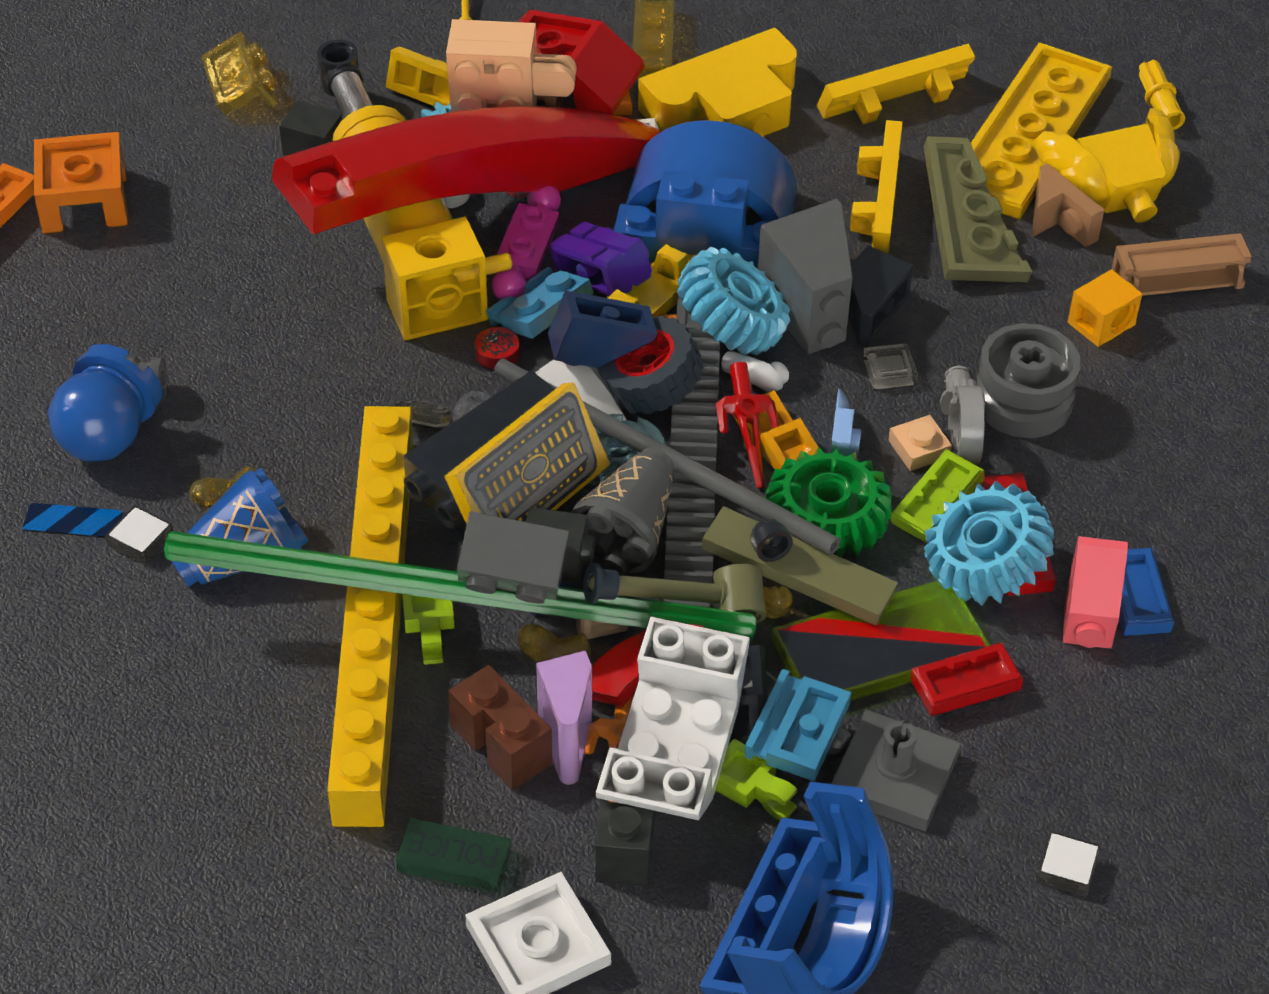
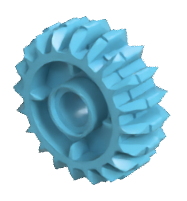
(733, 301)
(989, 542)

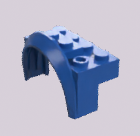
(798, 868)

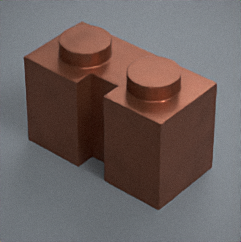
(494, 715)

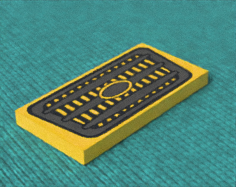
(532, 461)

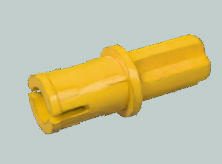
(1160, 93)

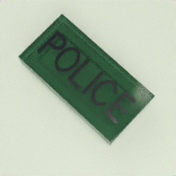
(454, 854)

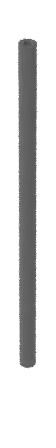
(697, 472)

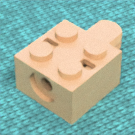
(500, 66)

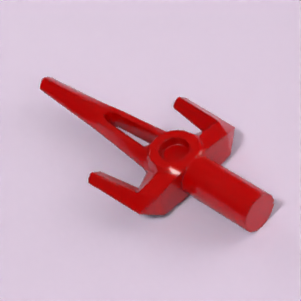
(746, 409)

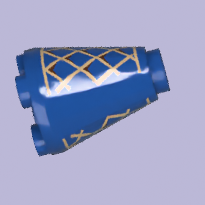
(244, 514)

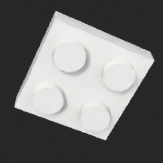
(538, 938)

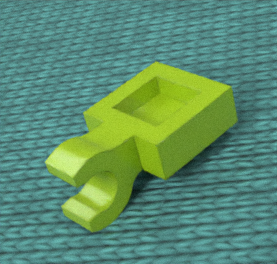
(429, 618)
(751, 779)

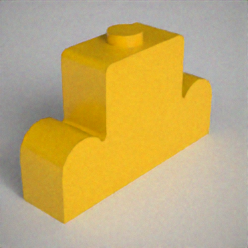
(735, 84)

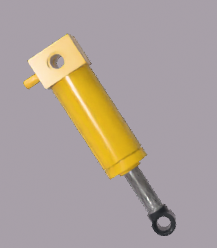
(428, 257)

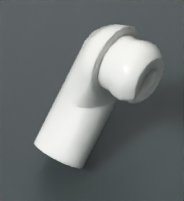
(763, 375)

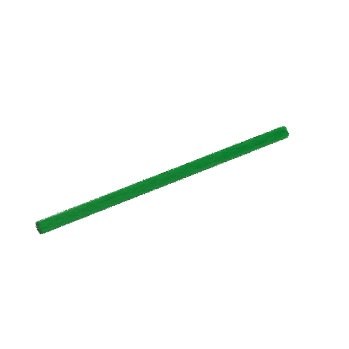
(436, 584)

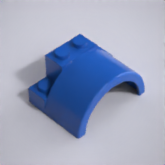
(702, 189)

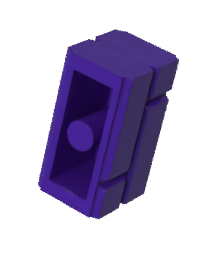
(602, 256)

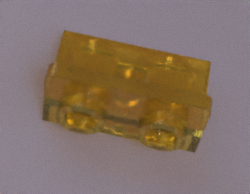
(239, 73)

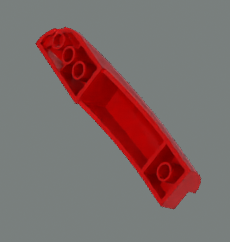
(455, 157)

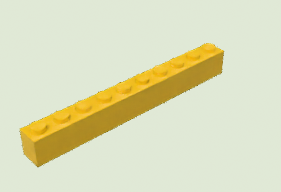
(371, 626)

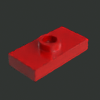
(966, 679)

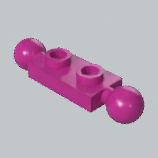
(527, 241)

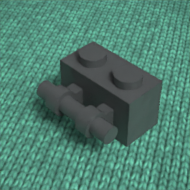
(512, 557)

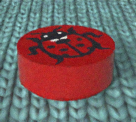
(496, 344)

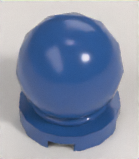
(103, 404)

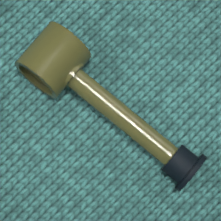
(734, 588)

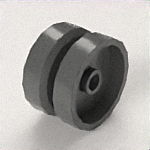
(1028, 379)

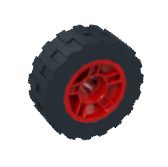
(656, 372)

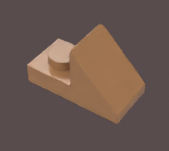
(1066, 205)

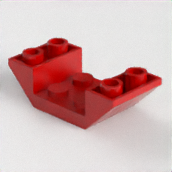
(602, 58)

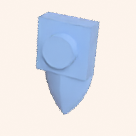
(844, 436)

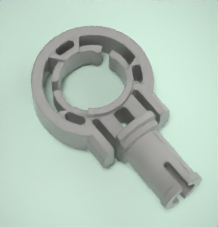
(965, 407)

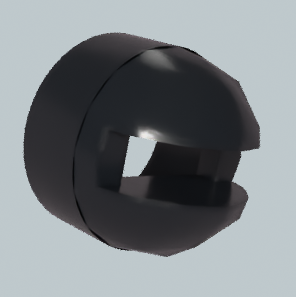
(779, 540)

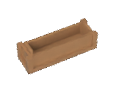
(1183, 264)

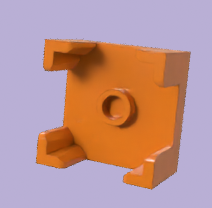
(79, 172)

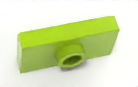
(937, 485)

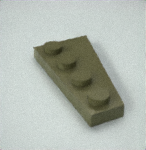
(968, 218)

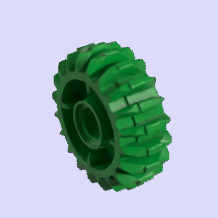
(836, 496)

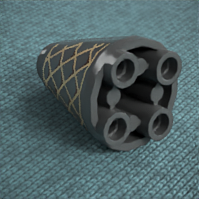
(629, 512)

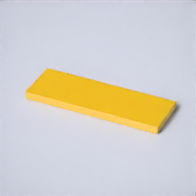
(1046, 95)

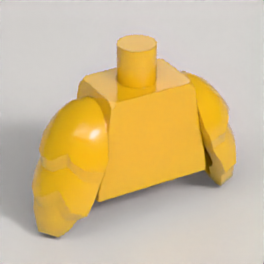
(1117, 166)

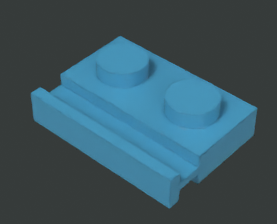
(538, 305)
(798, 725)

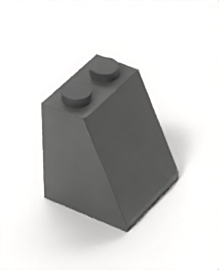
(812, 270)

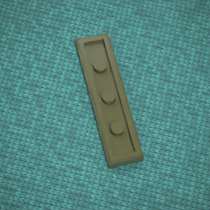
(804, 569)

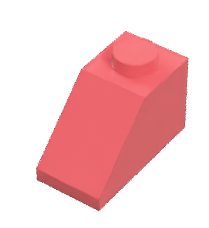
(1094, 592)

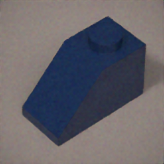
(598, 329)

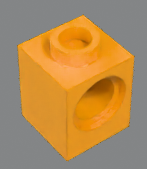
(1104, 308)

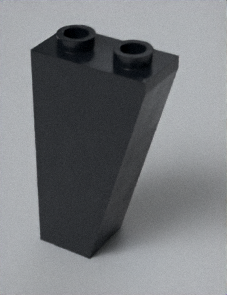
(448, 448)

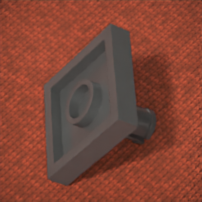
(898, 768)

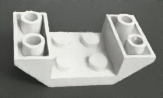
(677, 720)

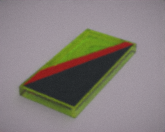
(864, 658)

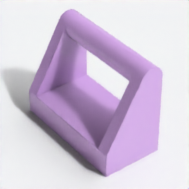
(566, 706)

